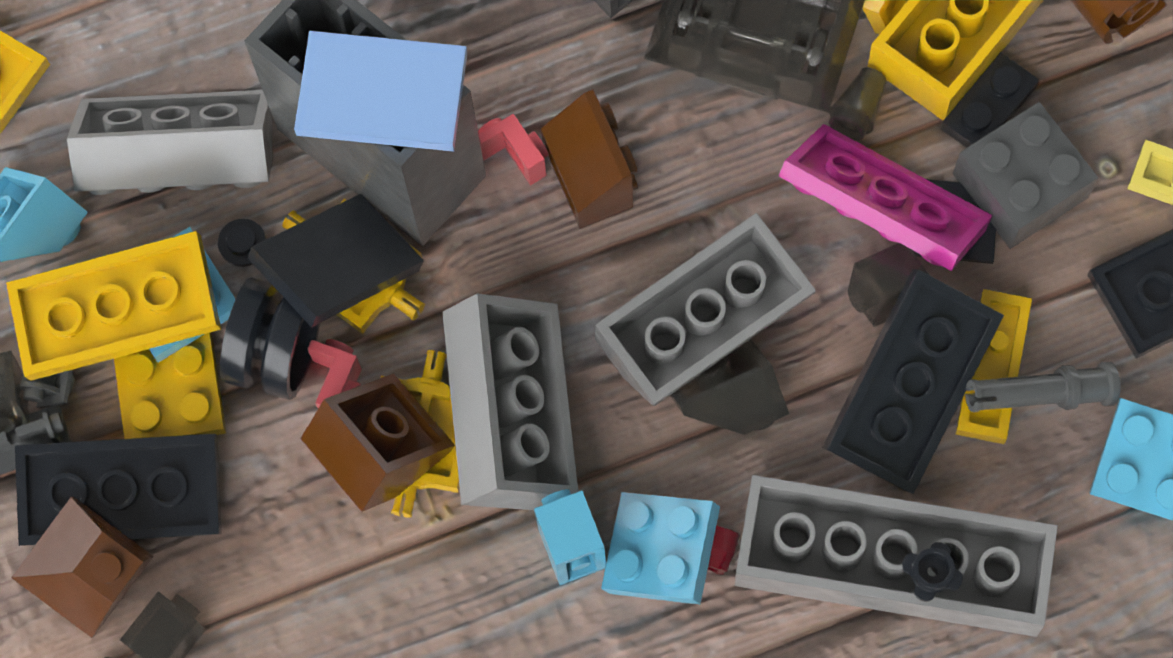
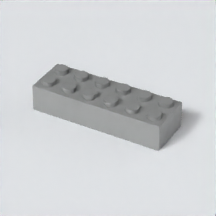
(853, 548)

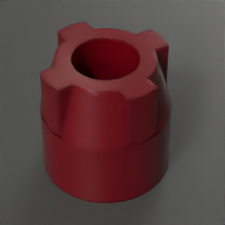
(722, 550)

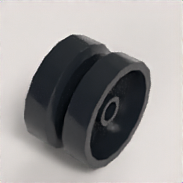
(266, 342)

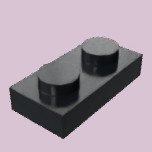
(990, 101)

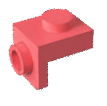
(524, 148)
(343, 367)

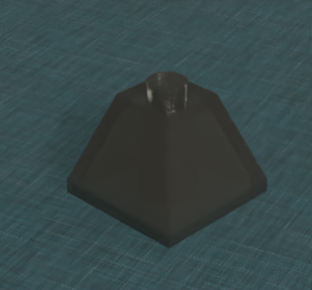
(735, 392)

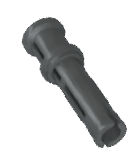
(1065, 388)

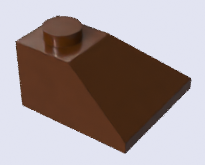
(82, 567)

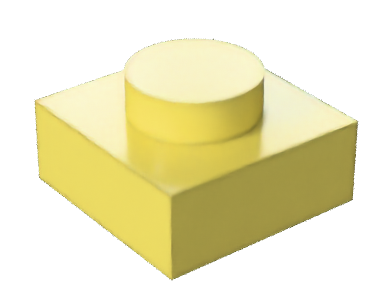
(1154, 172)

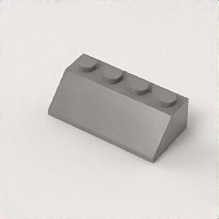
(171, 142)
(702, 310)

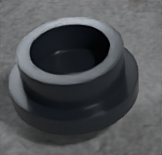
(237, 239)

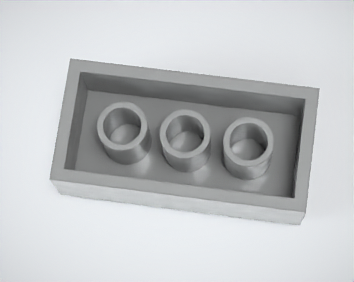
(509, 401)

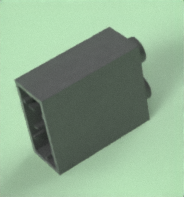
(405, 184)

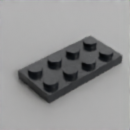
(913, 381)
(134, 484)

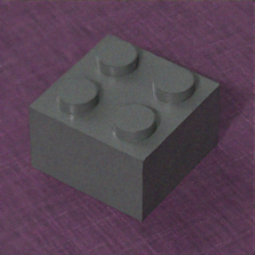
(1025, 174)

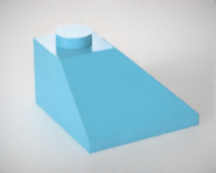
(35, 216)

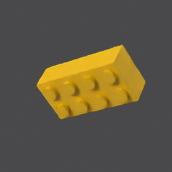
(944, 46)

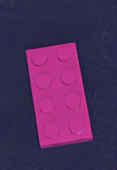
(885, 197)

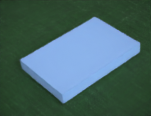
(381, 91)

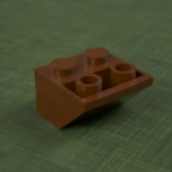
(588, 160)

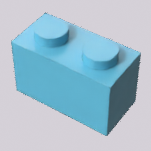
(570, 535)

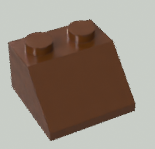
(375, 440)

